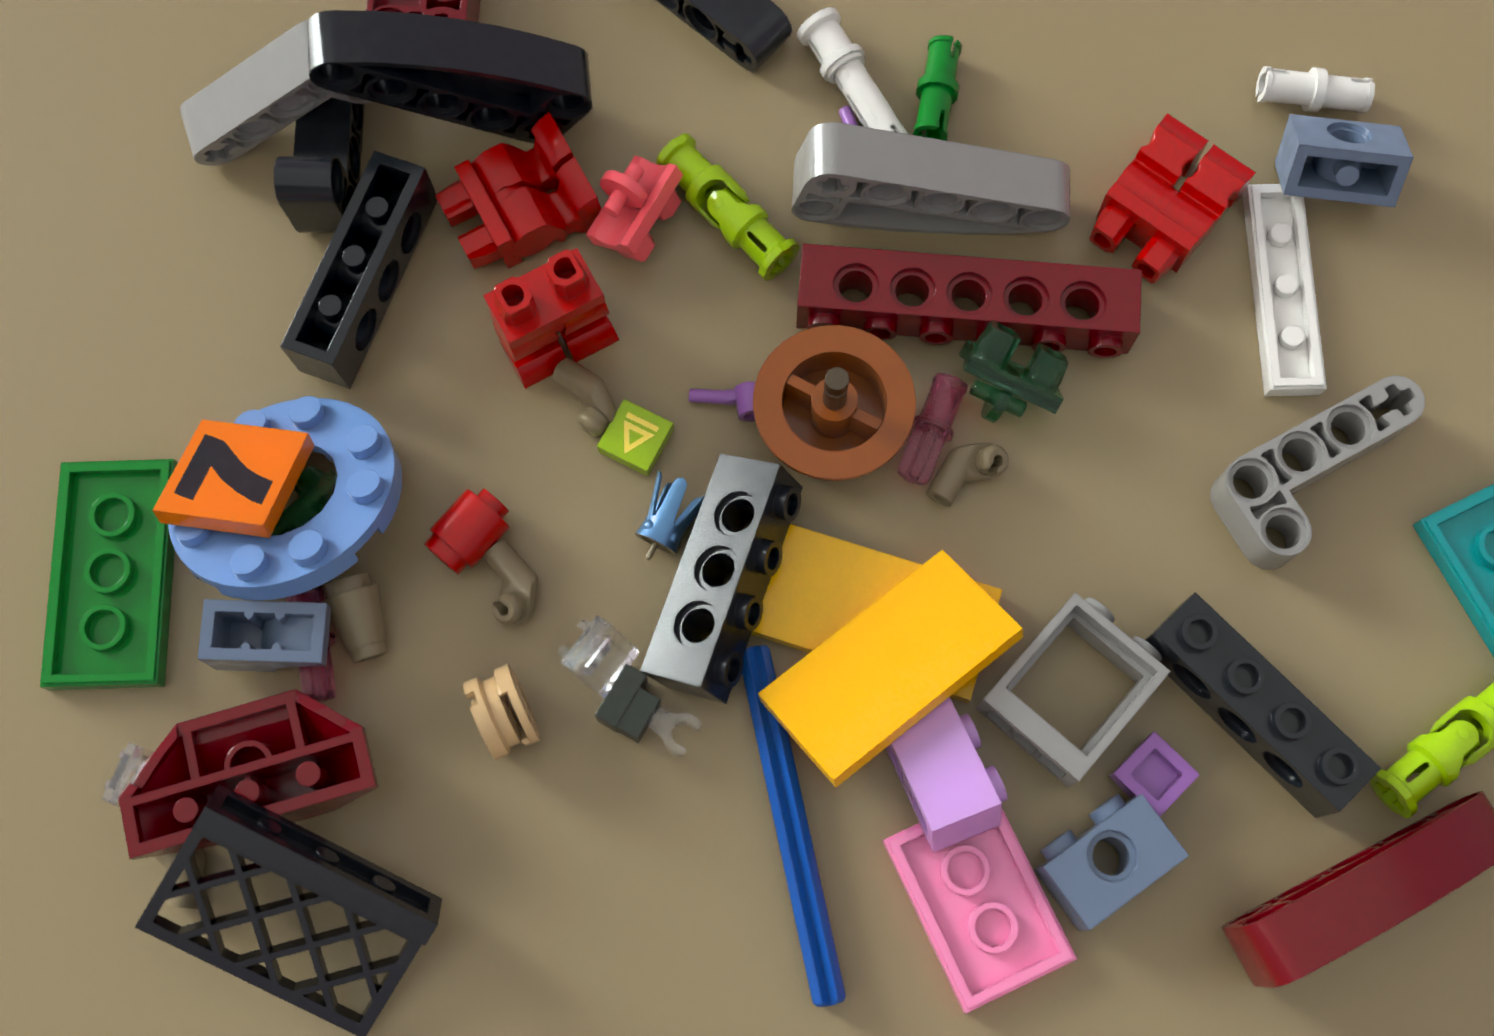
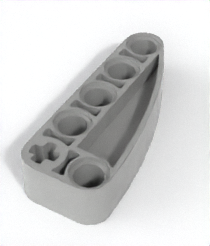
(925, 184)

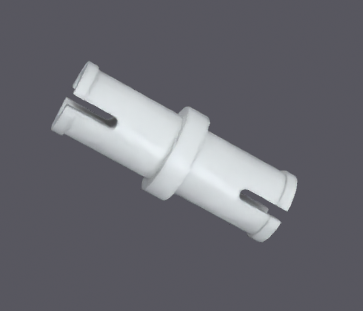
(1315, 89)

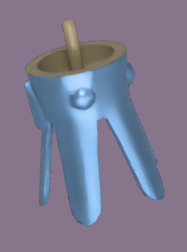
(659, 525)

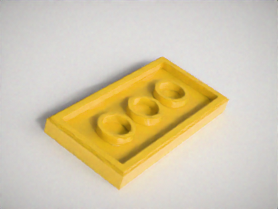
(826, 586)
(890, 667)

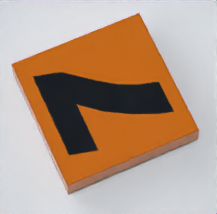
(234, 478)

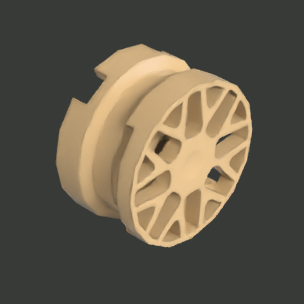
(495, 715)

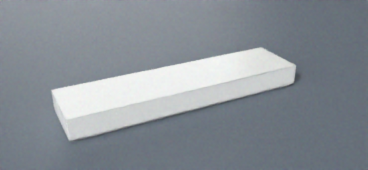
(1283, 292)

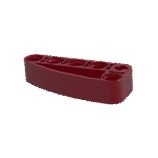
(1364, 894)

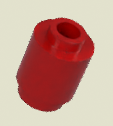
(468, 530)

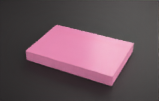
(981, 911)

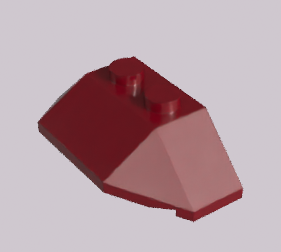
(272, 751)

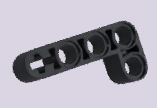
(739, 28)
(324, 168)

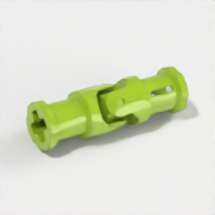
(726, 208)
(1439, 754)

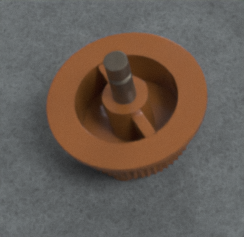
(834, 402)

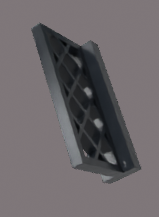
(305, 862)

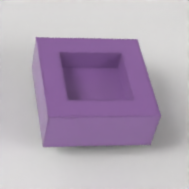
(1155, 773)

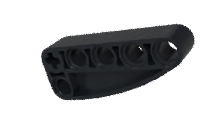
(451, 69)

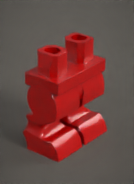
(510, 197)
(1154, 213)
(546, 302)

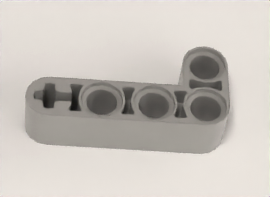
(254, 100)
(1319, 456)

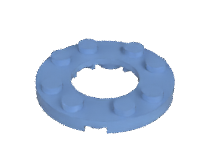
(324, 547)

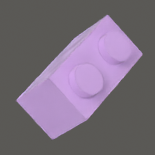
(947, 778)

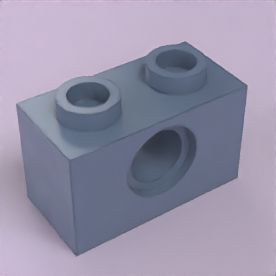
(1343, 160)
(1144, 852)

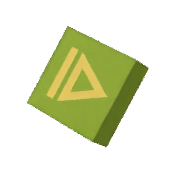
(636, 437)

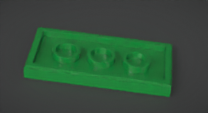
(109, 578)

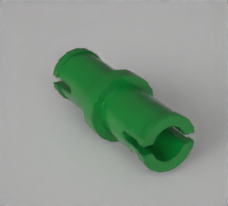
(938, 87)

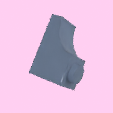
(263, 635)

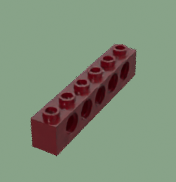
(1105, 293)

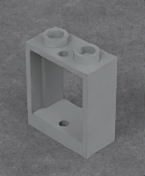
(1036, 736)

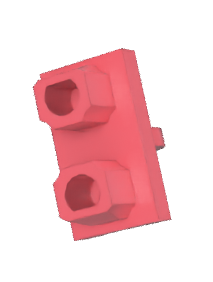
(633, 206)

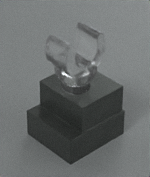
(634, 710)

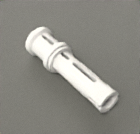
(844, 66)

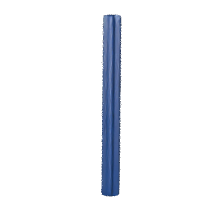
(793, 836)

